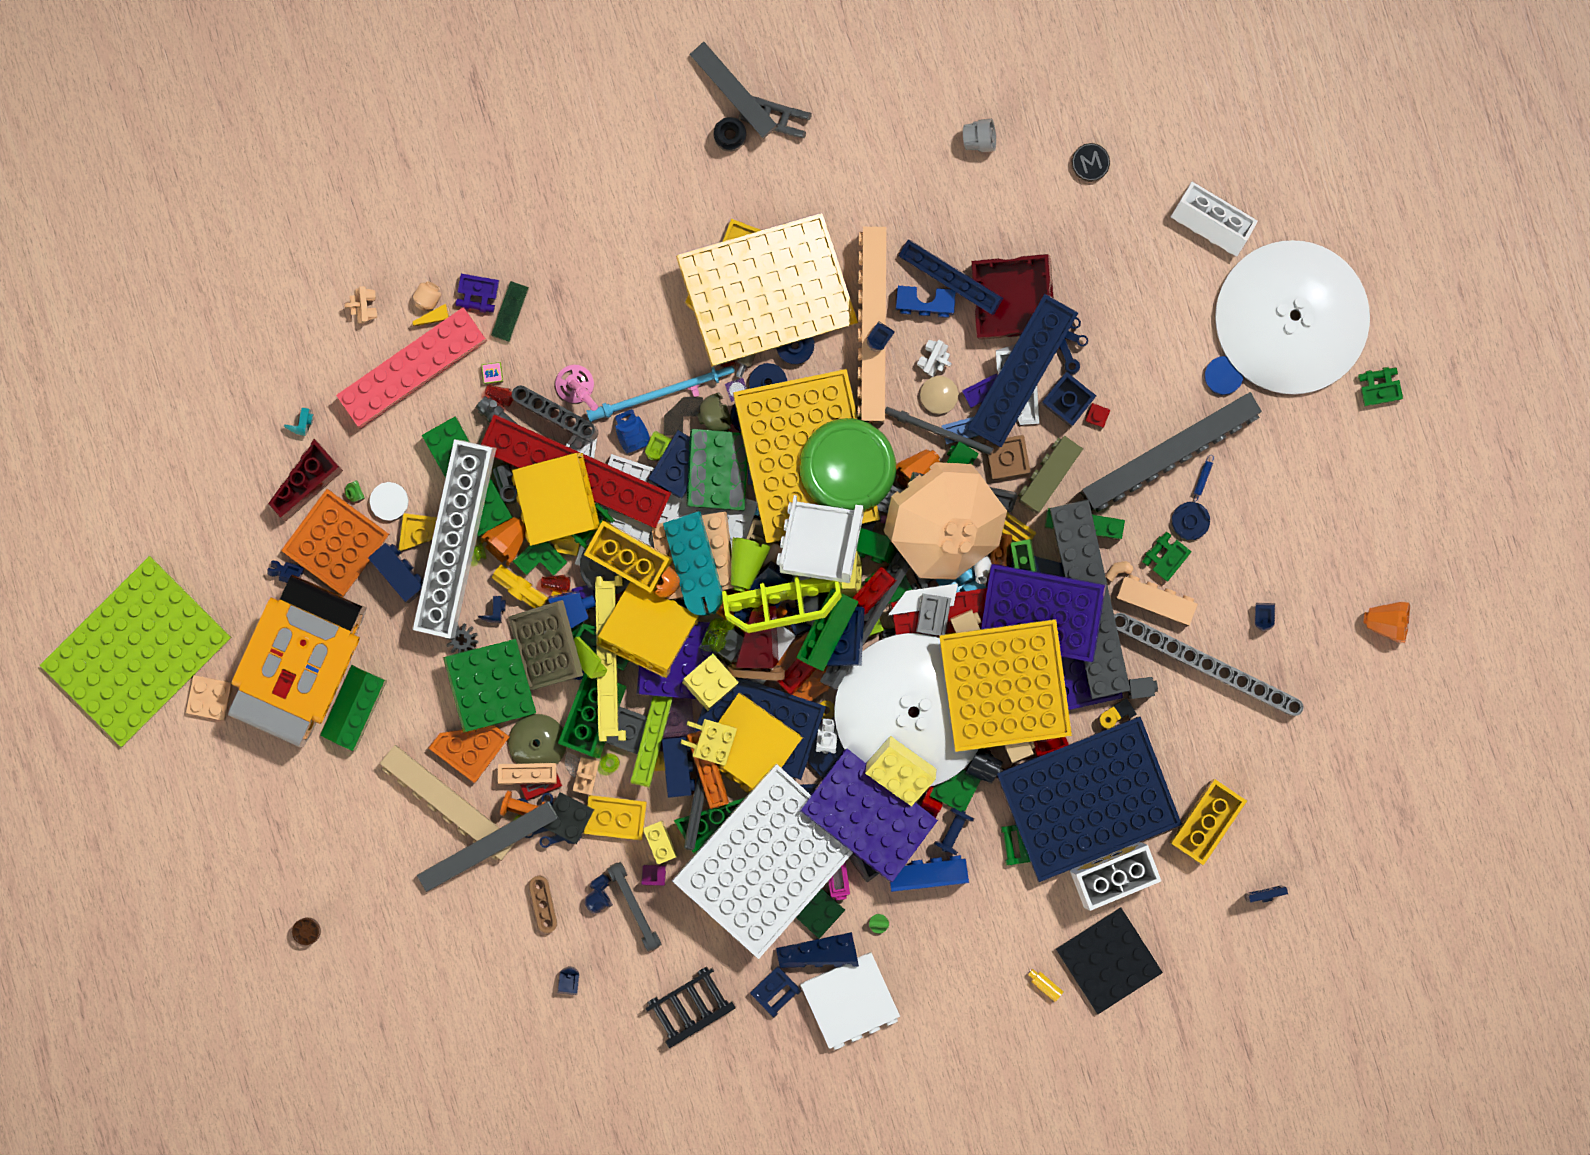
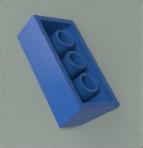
(931, 874)

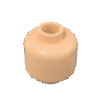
(427, 296)

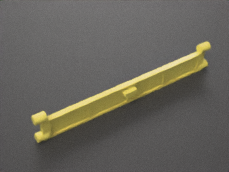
(607, 684)

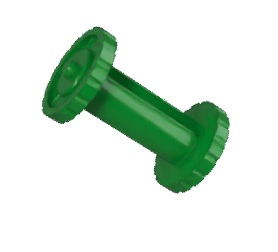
(584, 536)

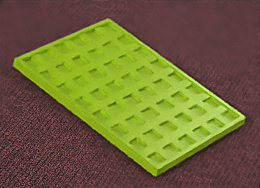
(135, 651)

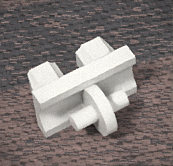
(937, 359)
(827, 737)

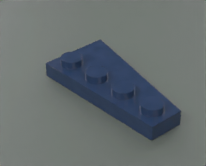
(819, 952)

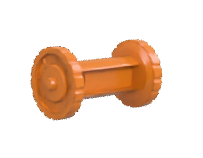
(515, 806)

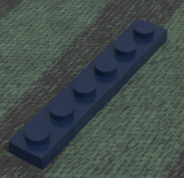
(951, 277)

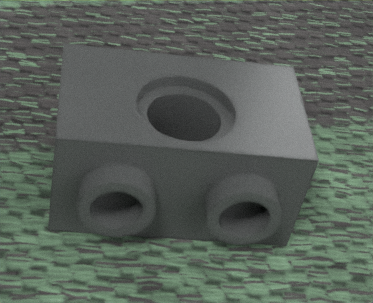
(1142, 687)

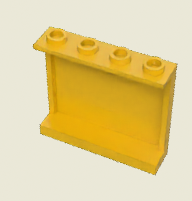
(555, 499)
(647, 629)
(758, 741)

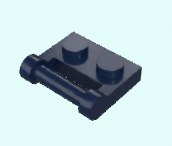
(773, 985)

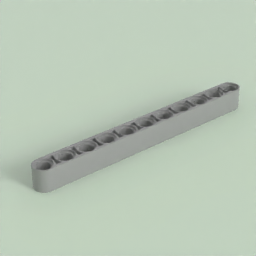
(1213, 672)

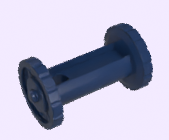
(954, 831)

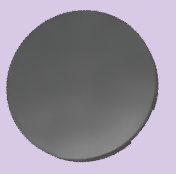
(590, 570)

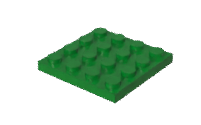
(489, 685)

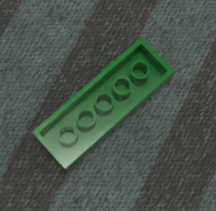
(440, 443)

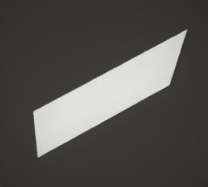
(912, 599)

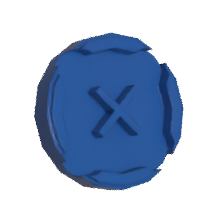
(1222, 376)

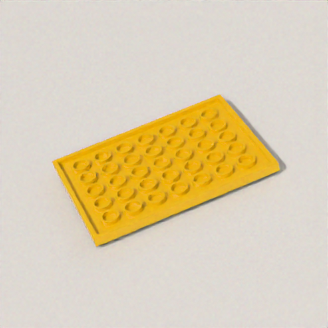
(774, 429)

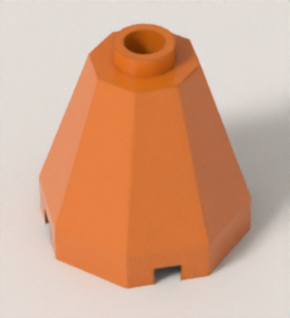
(917, 463)
(505, 539)
(1389, 620)

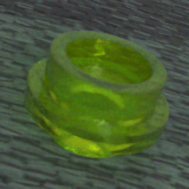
(609, 756)

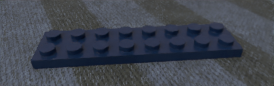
(1023, 370)

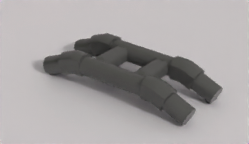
(786, 112)

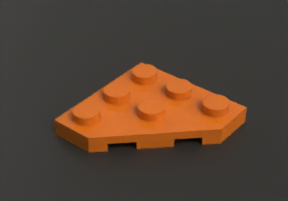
(471, 750)

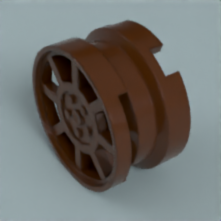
(306, 931)

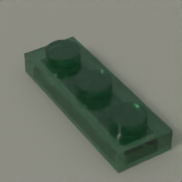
(510, 311)

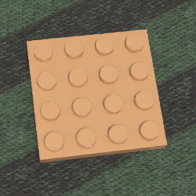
(719, 540)

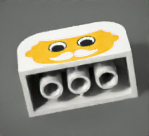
(1115, 875)

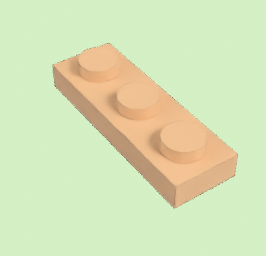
(527, 773)

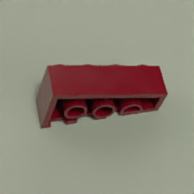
(305, 480)

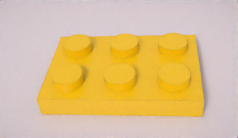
(616, 817)

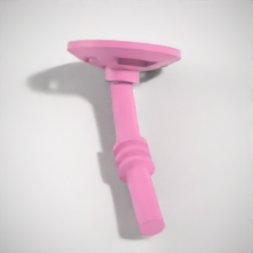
(578, 388)

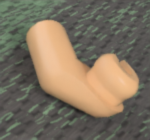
(1119, 567)

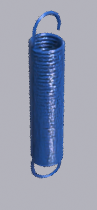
(1203, 478)

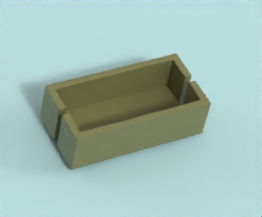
(1050, 475)

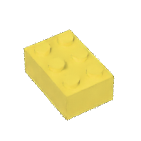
(900, 771)

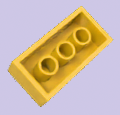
(628, 556)
(1208, 821)

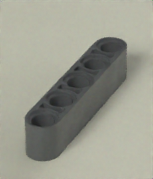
(563, 417)

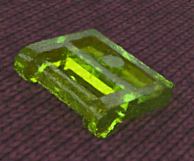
(713, 639)

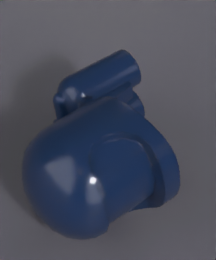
(598, 898)

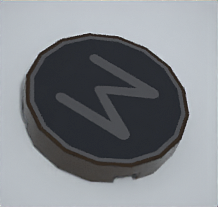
(1090, 162)

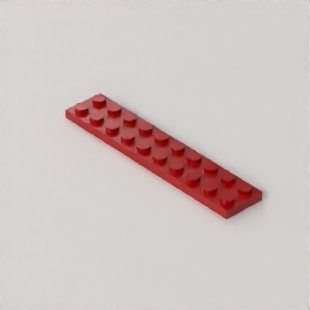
(608, 485)

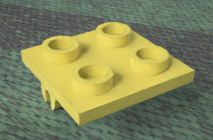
(713, 742)

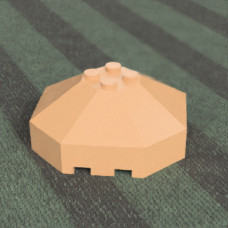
(945, 521)

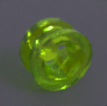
(479, 552)

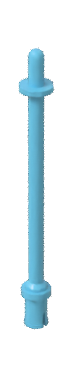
(607, 409)

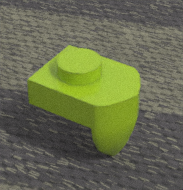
(657, 446)

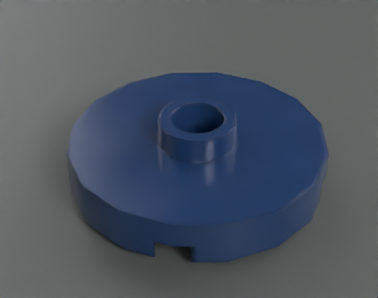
(764, 372)

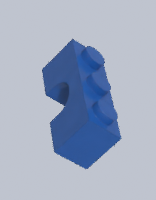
(908, 302)

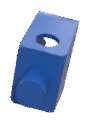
(575, 606)

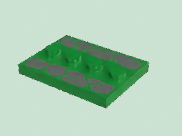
(716, 470)

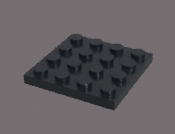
(1109, 960)

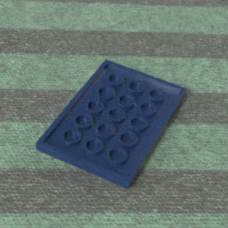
(795, 712)

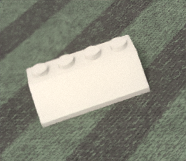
(1214, 219)

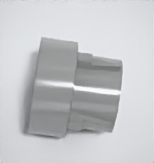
(980, 135)

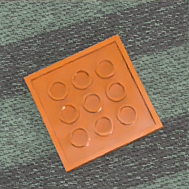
(335, 542)

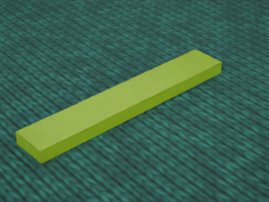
(651, 741)

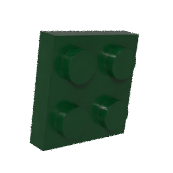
(820, 913)

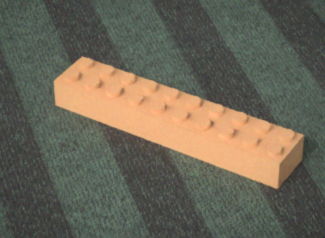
(873, 310)

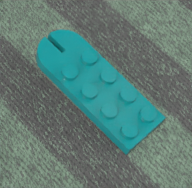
(694, 563)

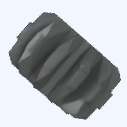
(467, 635)

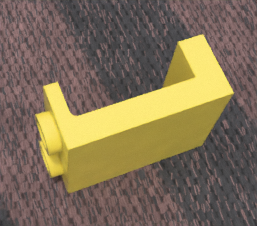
(660, 842)

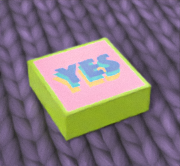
(492, 373)

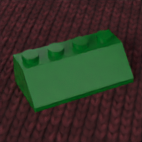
(353, 708)

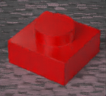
(1097, 415)

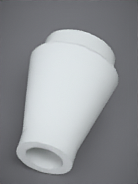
(982, 570)

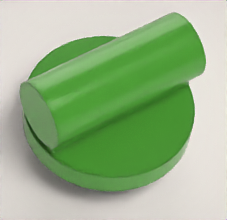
(354, 492)
(879, 923)

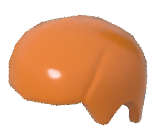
(670, 583)

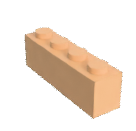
(1156, 601)

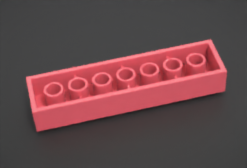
(411, 367)

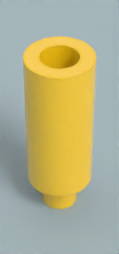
(1045, 985)

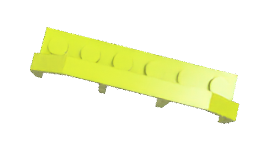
(778, 593)

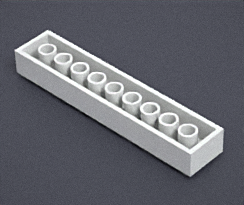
(454, 538)

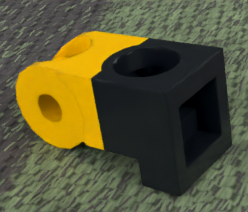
(1116, 712)

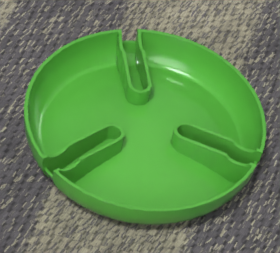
(847, 464)

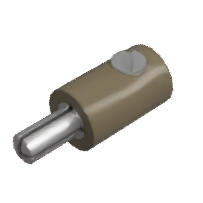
(744, 362)

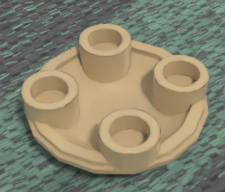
(939, 395)

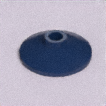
(799, 355)

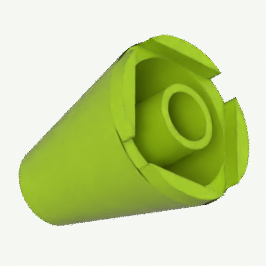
(746, 562)

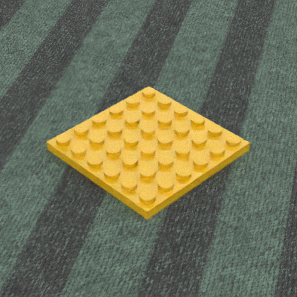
(1005, 685)

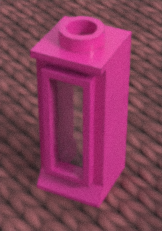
(839, 884)

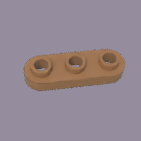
(775, 673)
(543, 913)

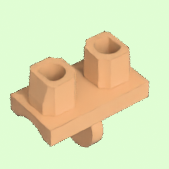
(360, 302)
(586, 775)

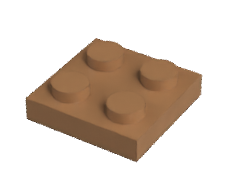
(1009, 459)

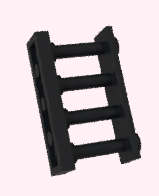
(707, 1016)

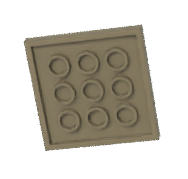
(546, 645)

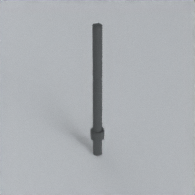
(904, 417)

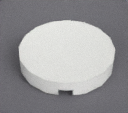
(389, 501)

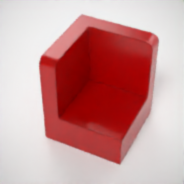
(931, 804)

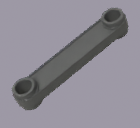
(650, 940)

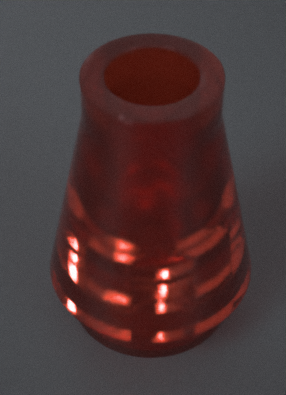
(499, 394)
(556, 583)

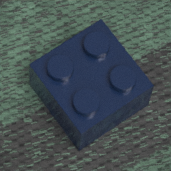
(1068, 399)

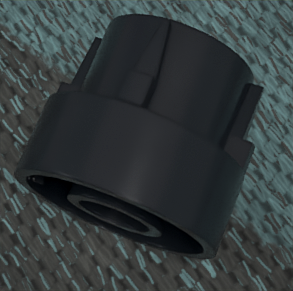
(730, 124)
(984, 766)

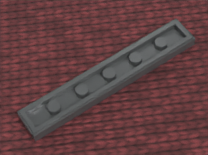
(733, 90)

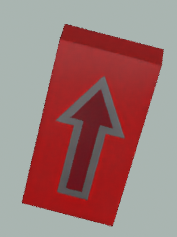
(533, 790)

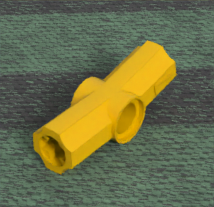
(519, 587)

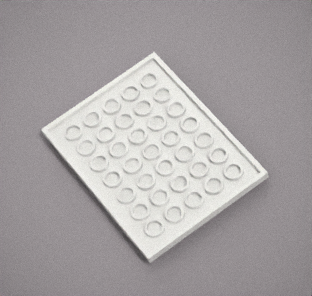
(762, 863)

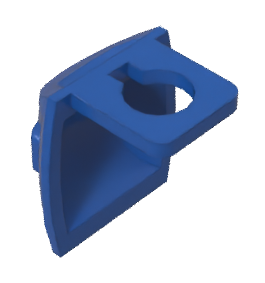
(632, 432)

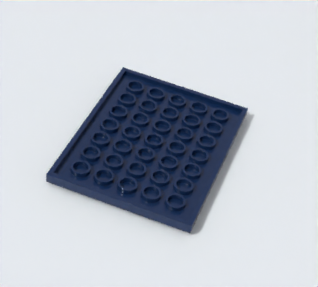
(1089, 799)

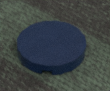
(1190, 520)

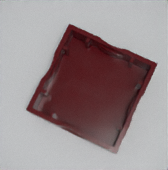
(1021, 285)

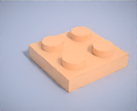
(209, 697)

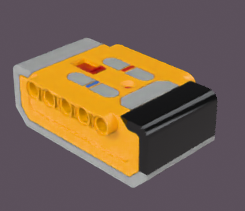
(296, 660)

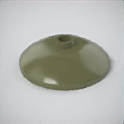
(536, 727)

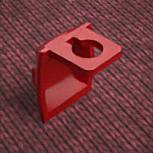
(1049, 745)

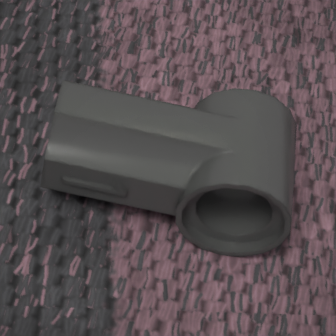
(504, 480)

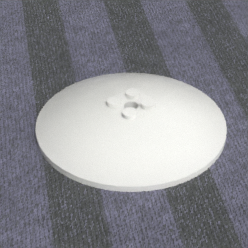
(1257, 324)
(876, 701)

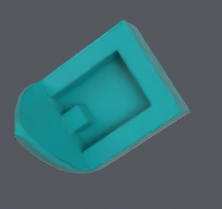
(305, 420)

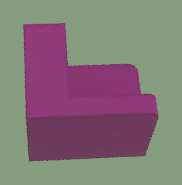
(653, 875)

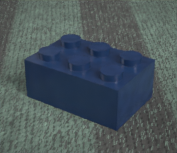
(397, 572)
(678, 767)

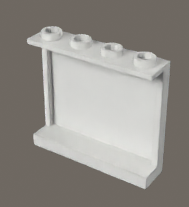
(820, 541)
(850, 1001)

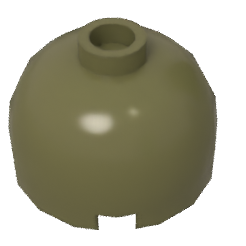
(714, 413)

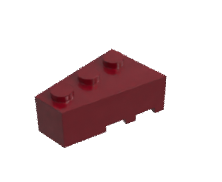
(759, 647)

